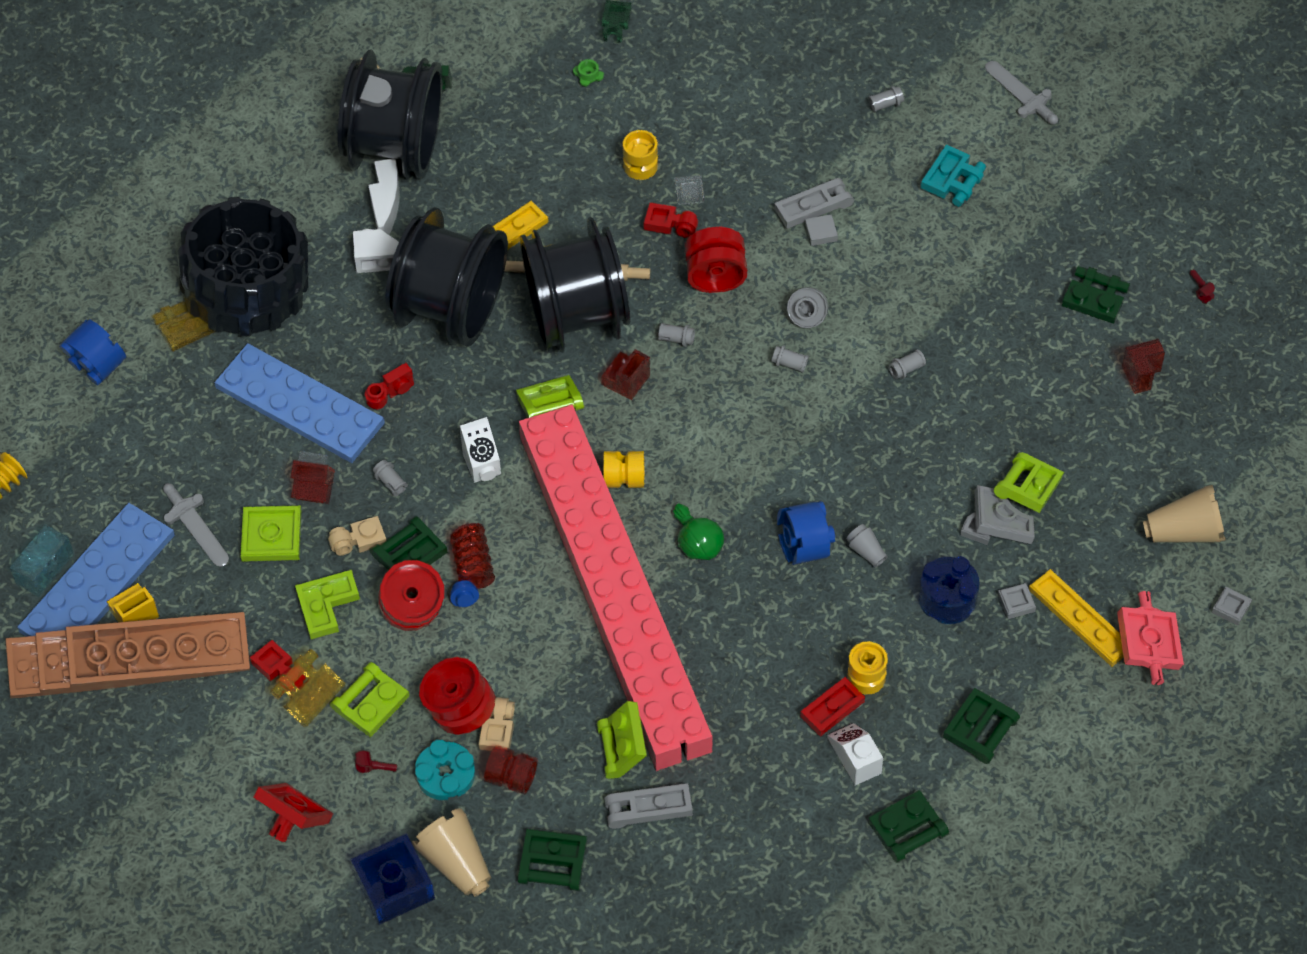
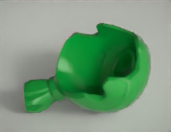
(699, 536)

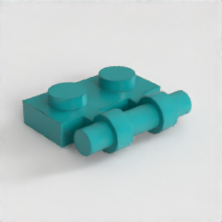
(945, 172)

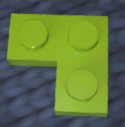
(320, 596)

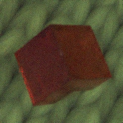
(1141, 363)
(627, 373)
(312, 482)

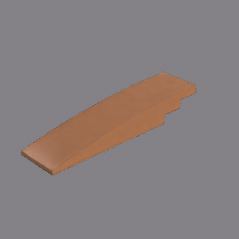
(126, 654)

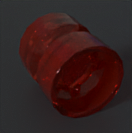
(509, 769)

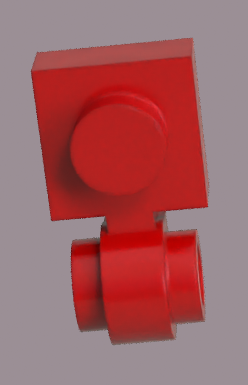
(663, 217)
(394, 383)
(274, 661)

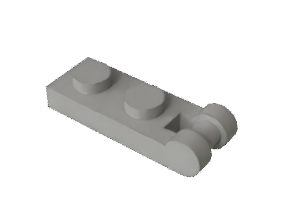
(813, 203)
(648, 805)

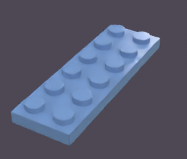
(299, 403)
(100, 573)

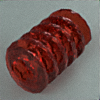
(472, 555)

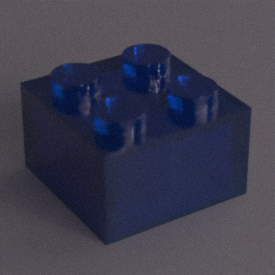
(392, 879)

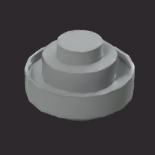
(807, 307)

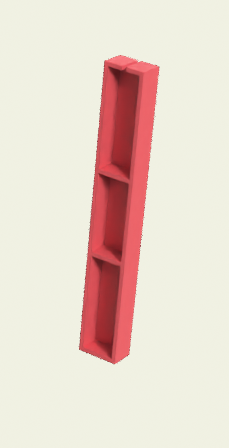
(615, 587)

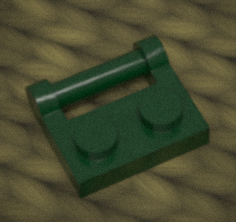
(424, 547)
(972, 721)
(903, 818)
(554, 850)

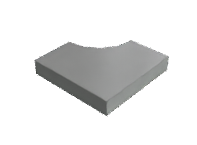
(1000, 518)

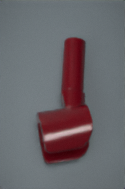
(1205, 290)
(365, 764)

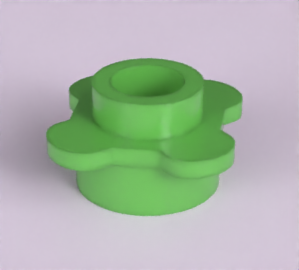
(588, 66)

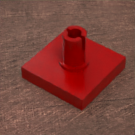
(292, 809)

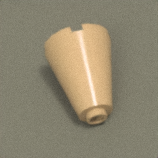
(1187, 519)
(455, 852)

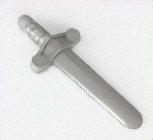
(1032, 102)
(185, 510)

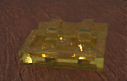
(182, 329)
(315, 692)

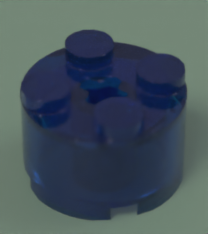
(949, 589)

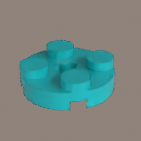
(441, 754)

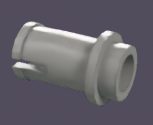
(886, 99)
(677, 334)
(789, 358)
(906, 364)
(385, 472)

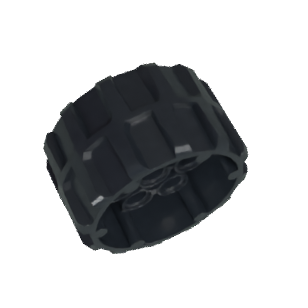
(250, 266)

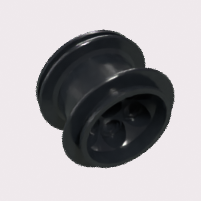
(401, 128)
(446, 276)
(575, 285)

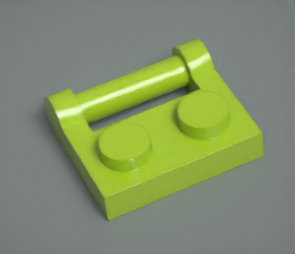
(549, 396)
(1036, 487)
(376, 706)
(629, 740)

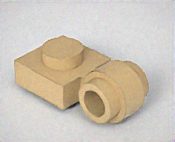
(364, 535)
(498, 730)

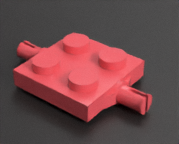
(1150, 638)

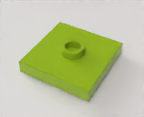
(271, 533)

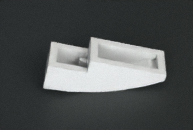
(385, 194)

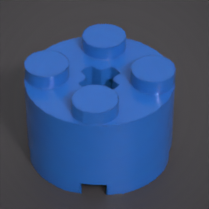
(93, 350)
(805, 532)

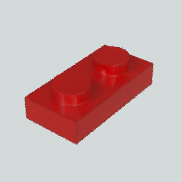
(832, 706)

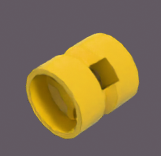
(640, 154)
(624, 469)
(867, 667)

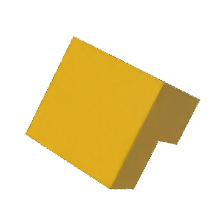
(133, 605)

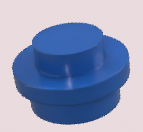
(464, 594)

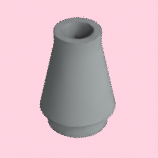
(866, 544)

